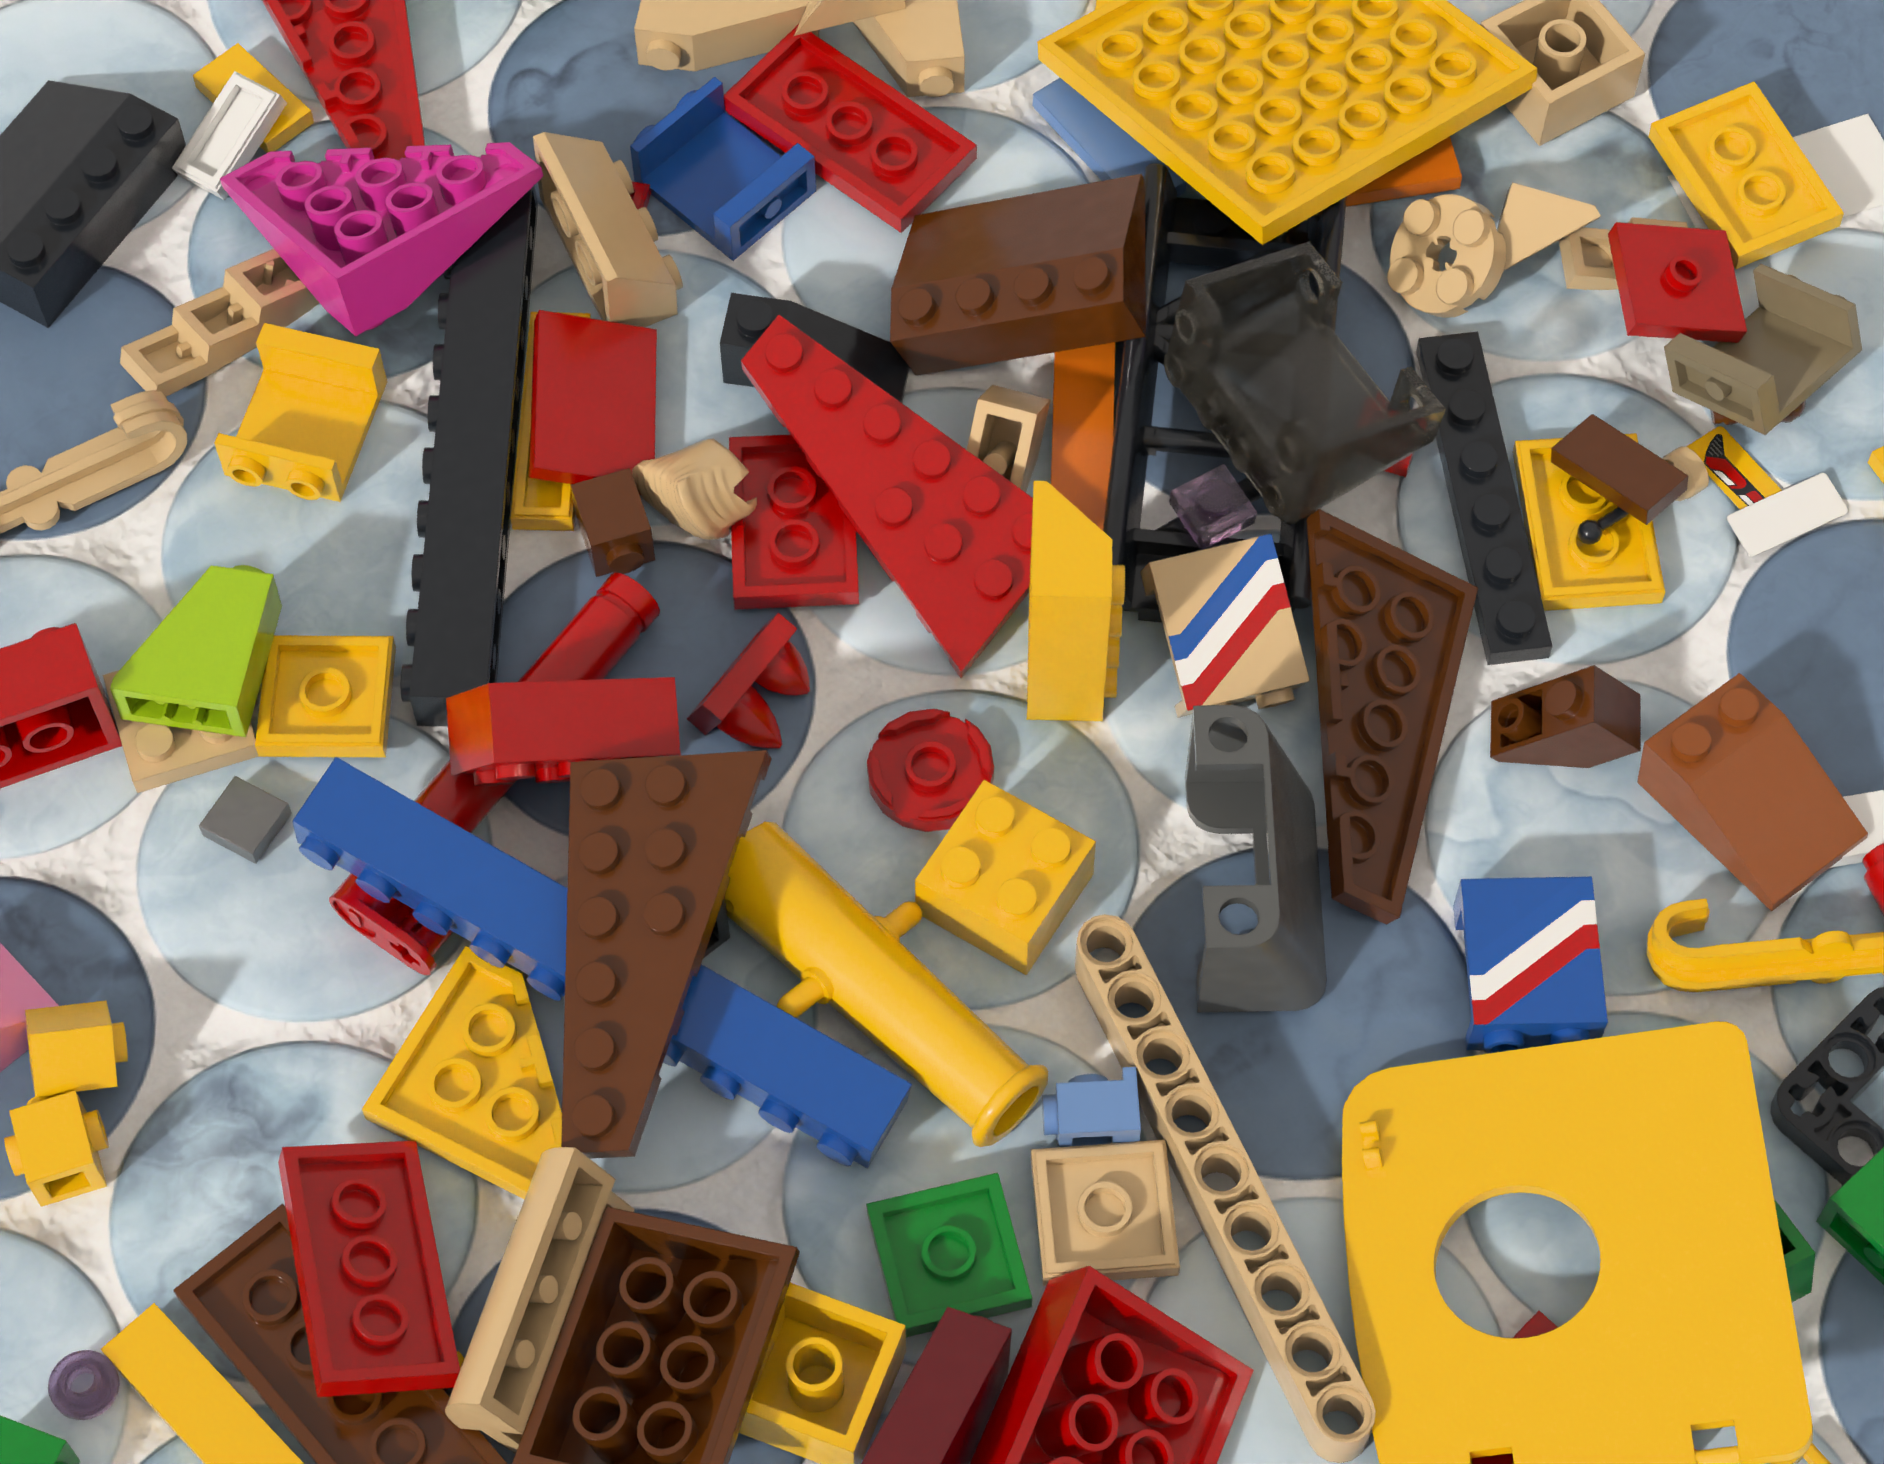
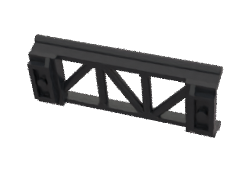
(1199, 235)

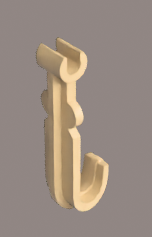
(143, 444)

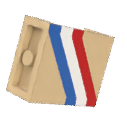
(1228, 625)

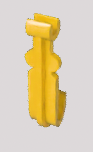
(1756, 962)

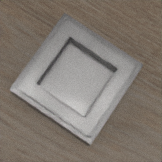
(245, 819)

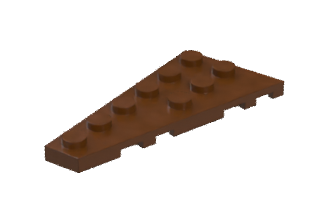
(1385, 679)
(641, 905)

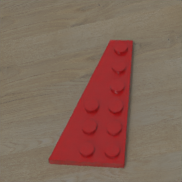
(358, 68)
(919, 500)

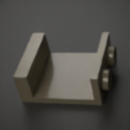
(1786, 355)

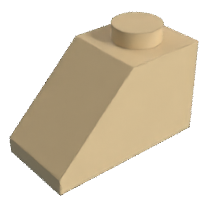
(1009, 432)

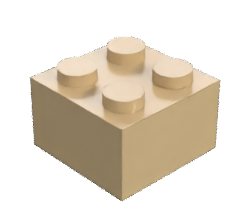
(1581, 62)

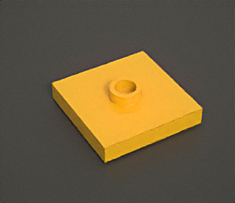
(326, 696)

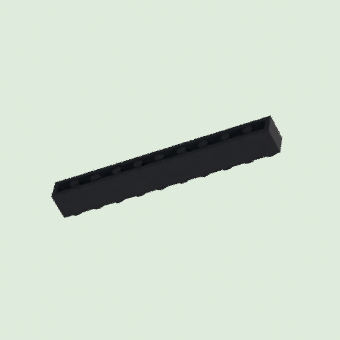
(470, 467)

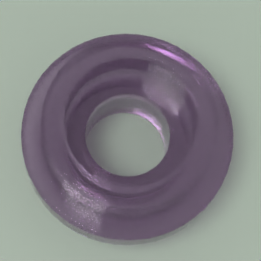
(95, 1399)

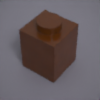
(613, 523)

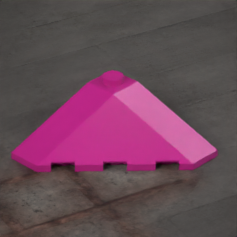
(377, 229)

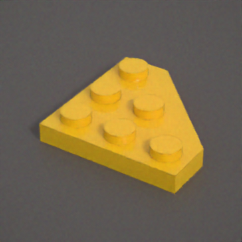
(474, 1078)

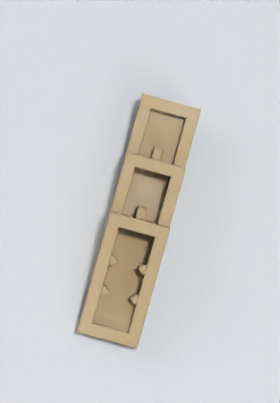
(218, 325)

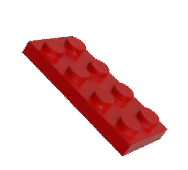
(854, 124)
(367, 1268)

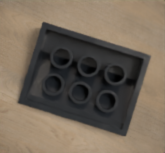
(73, 186)

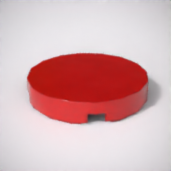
(928, 768)

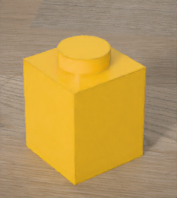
(74, 1048)

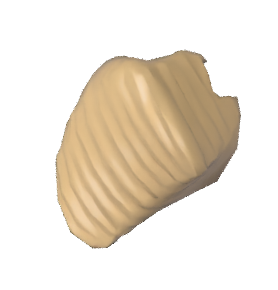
(696, 488)

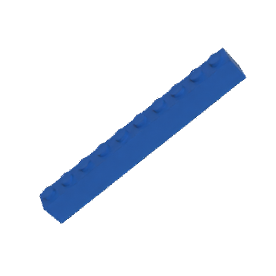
(522, 920)

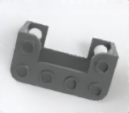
(1246, 785)

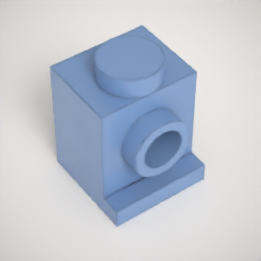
(1093, 1110)

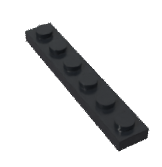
(1484, 501)

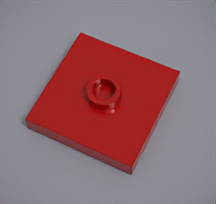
(1676, 282)

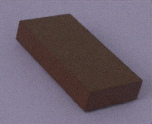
(1619, 469)

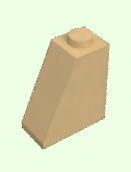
(920, 46)

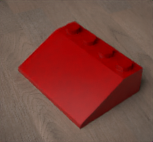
(1111, 1384)

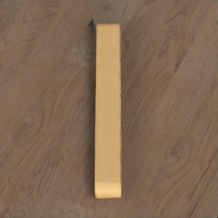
(1229, 1211)

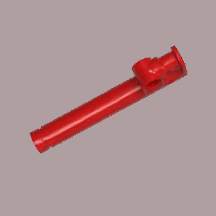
(582, 651)

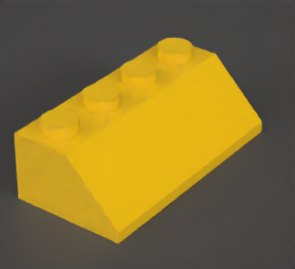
(1071, 612)

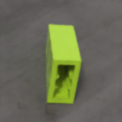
(205, 655)

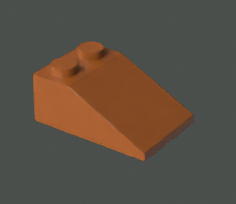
(1750, 791)

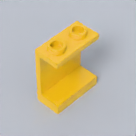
(305, 414)

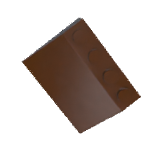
(1022, 277)
(658, 1345)

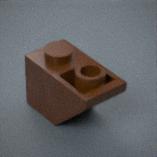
(1567, 721)

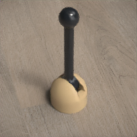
(1681, 458)

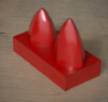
(736, 705)

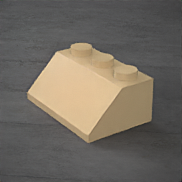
(605, 231)

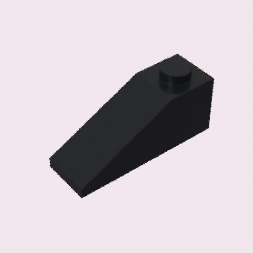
(868, 354)

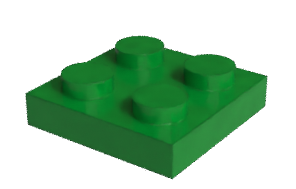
(949, 1251)

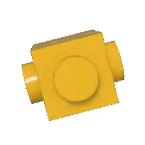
(57, 1147)

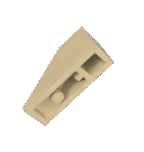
(711, 32)

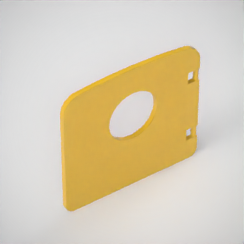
(1692, 1291)

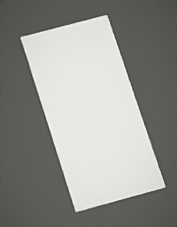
(1845, 158)

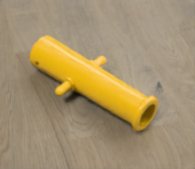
(876, 982)

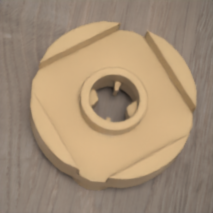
(1416, 249)

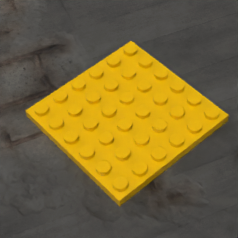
(1285, 98)

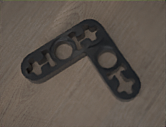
(1834, 1112)

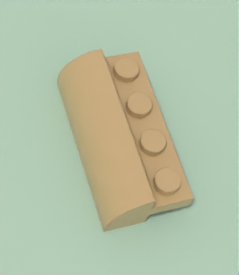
(531, 1295)

